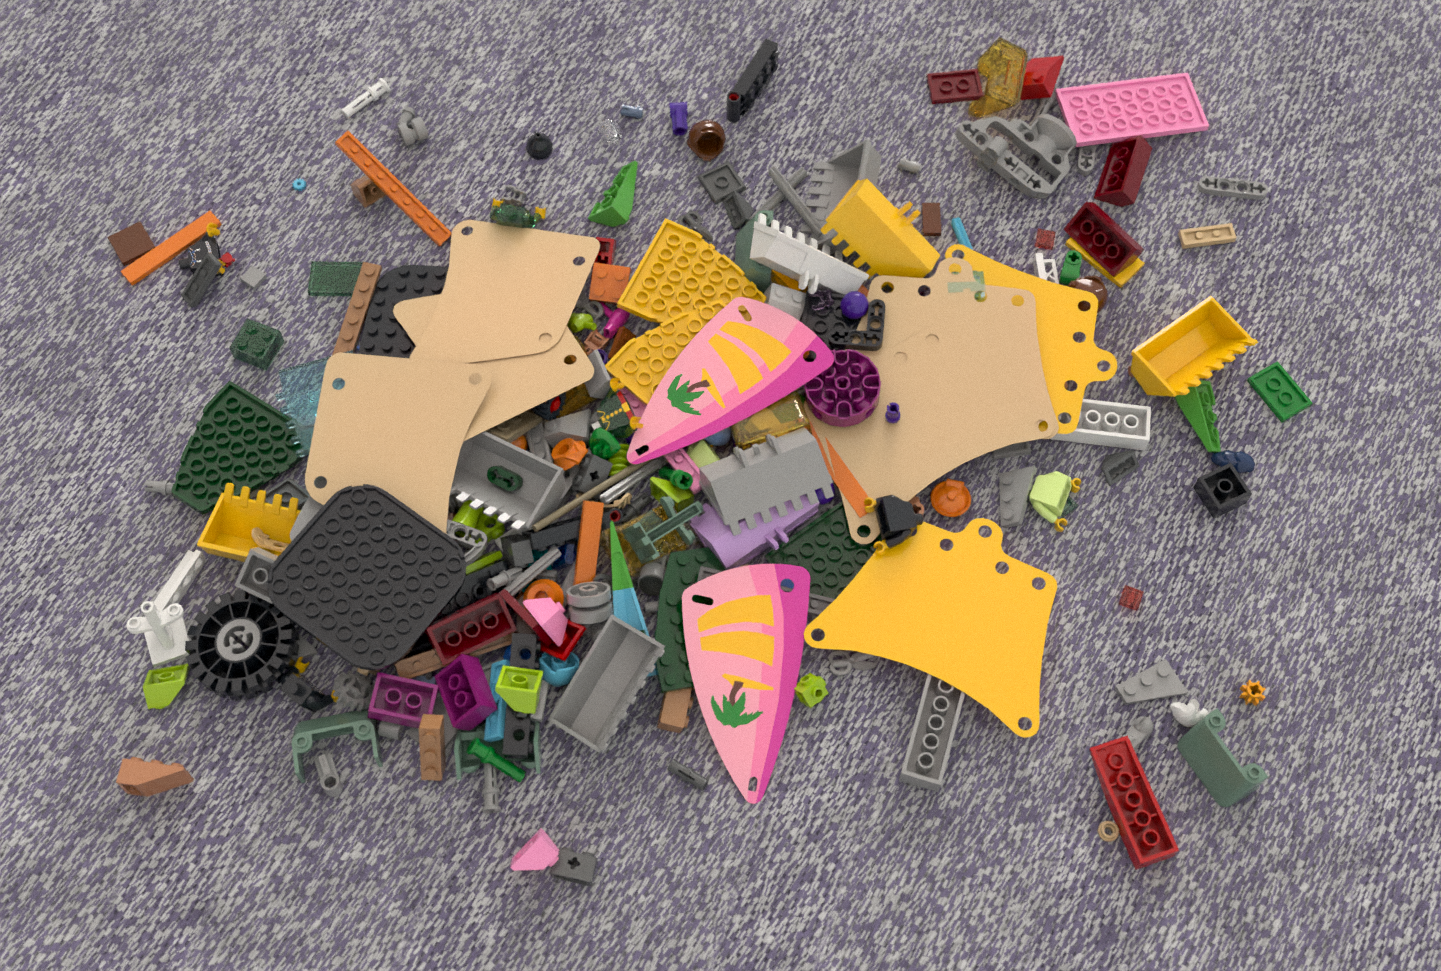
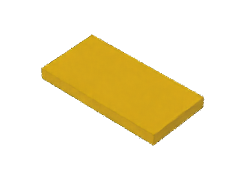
(1121, 279)

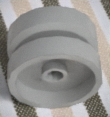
(589, 602)

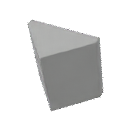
(600, 382)

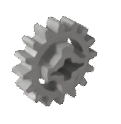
(353, 691)

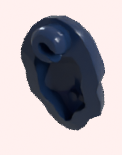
(1240, 460)

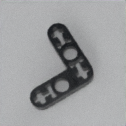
(869, 334)

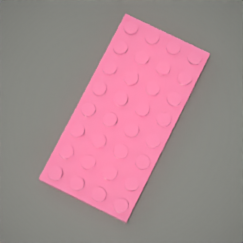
(1131, 109)

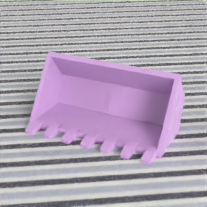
(740, 549)

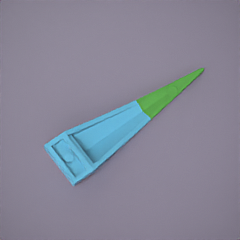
(624, 597)

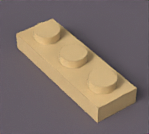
(1207, 235)

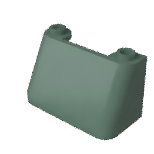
(754, 271)
(1216, 764)

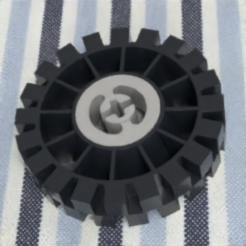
(224, 663)

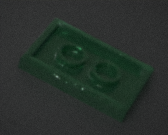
(333, 278)

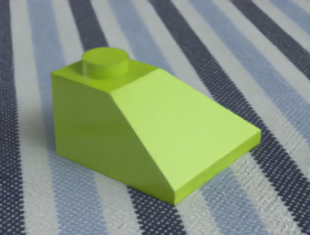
(681, 497)
(163, 685)
(520, 688)

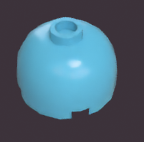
(557, 671)

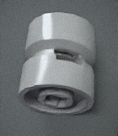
(413, 131)

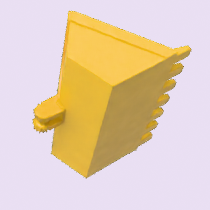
(880, 234)
(1189, 350)
(234, 517)

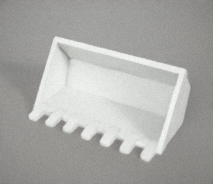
(803, 261)

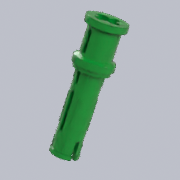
(676, 477)
(488, 755)

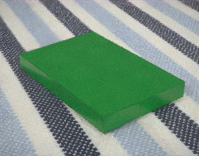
(1279, 391)

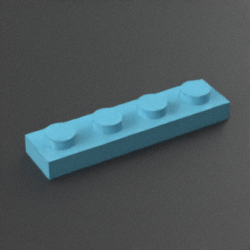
(496, 721)

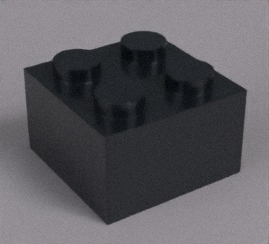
(1222, 490)

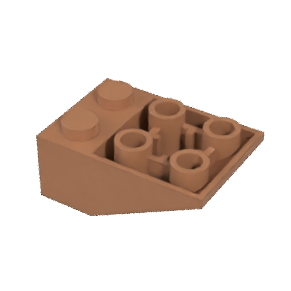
(151, 777)

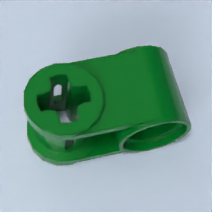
(1071, 267)

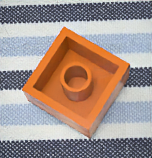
(608, 282)

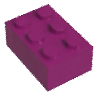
(465, 692)
(401, 700)

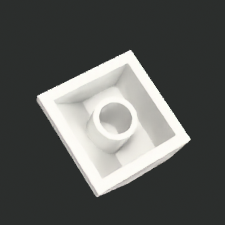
(786, 299)

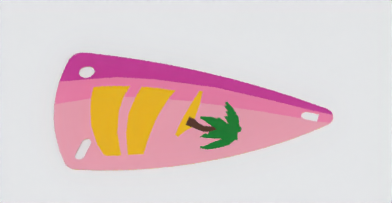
(728, 376)
(747, 662)

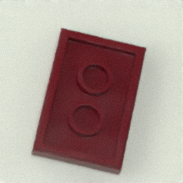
(954, 86)
(526, 617)

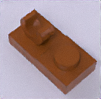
(622, 337)

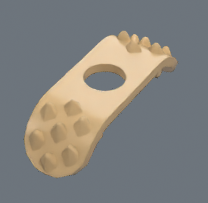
(617, 503)
(263, 541)

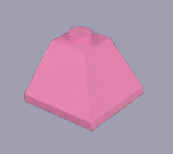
(549, 616)
(536, 853)

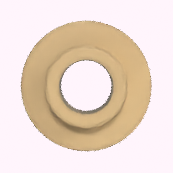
(1110, 825)

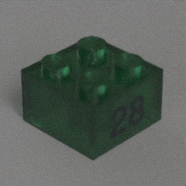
(256, 344)

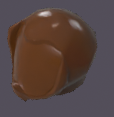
(706, 139)
(1094, 285)

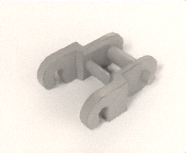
(516, 192)

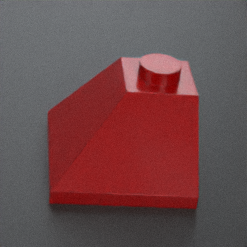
(572, 635)

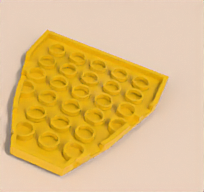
(683, 274)
(648, 358)

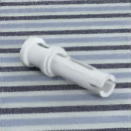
(373, 95)

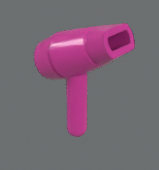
(616, 319)

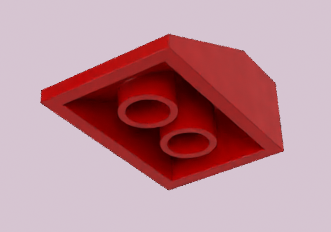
(1041, 77)

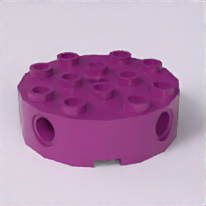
(844, 391)

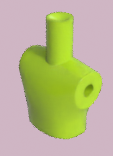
(581, 321)

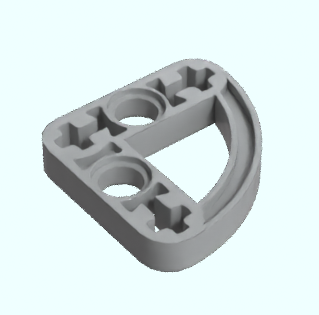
(476, 549)

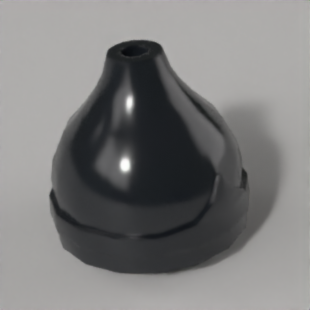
(539, 146)

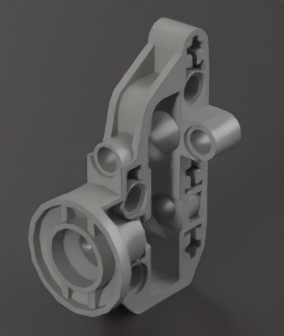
(1048, 141)

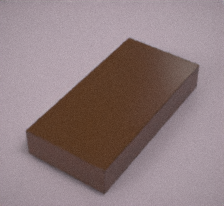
(931, 219)

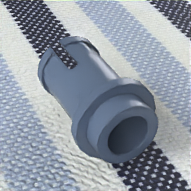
(631, 111)

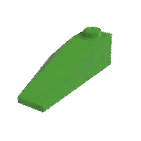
(618, 199)
(1198, 411)

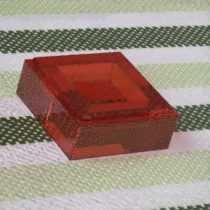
(1045, 239)
(1131, 597)

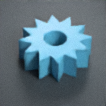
(295, 185)

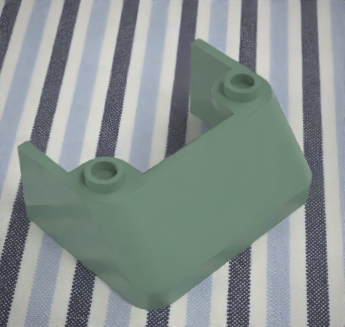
(332, 726)
(470, 763)

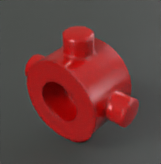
(227, 259)

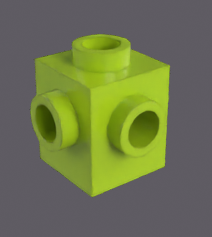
(811, 690)

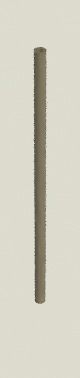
(588, 495)

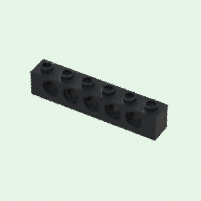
(512, 748)

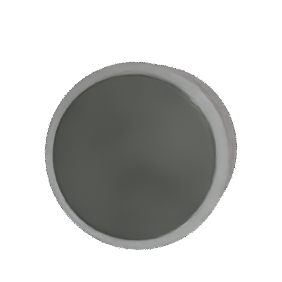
(652, 576)

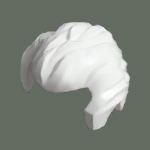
(1188, 714)

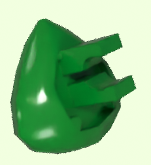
(603, 444)

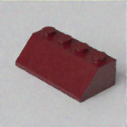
(1123, 171)
(1103, 238)
(470, 628)

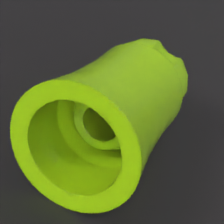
(467, 516)

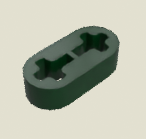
(503, 481)

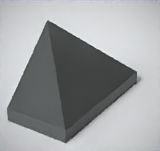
(737, 209)
(1119, 465)

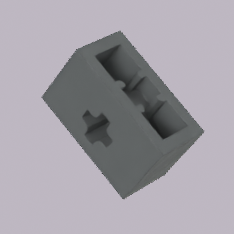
(593, 466)
(517, 550)
(582, 874)

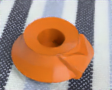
(568, 453)
(950, 498)
(543, 589)

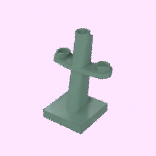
(643, 541)

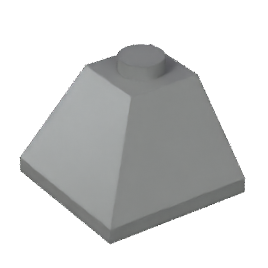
(571, 426)

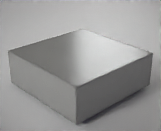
(253, 277)

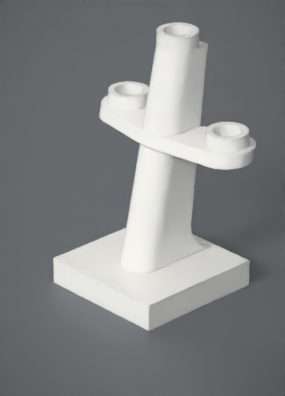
(163, 632)

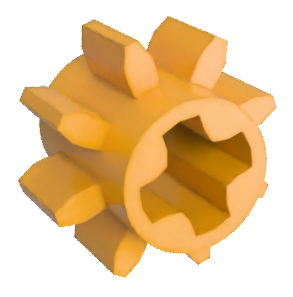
(1256, 688)

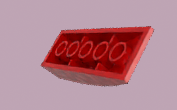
(1133, 803)

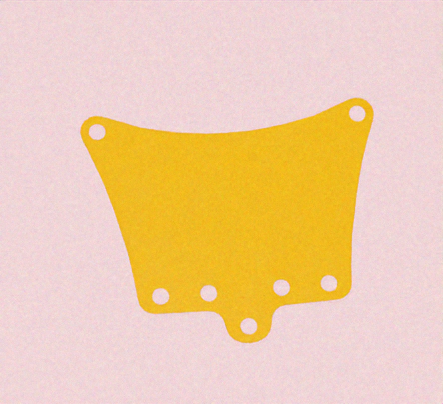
(1056, 323)
(950, 617)

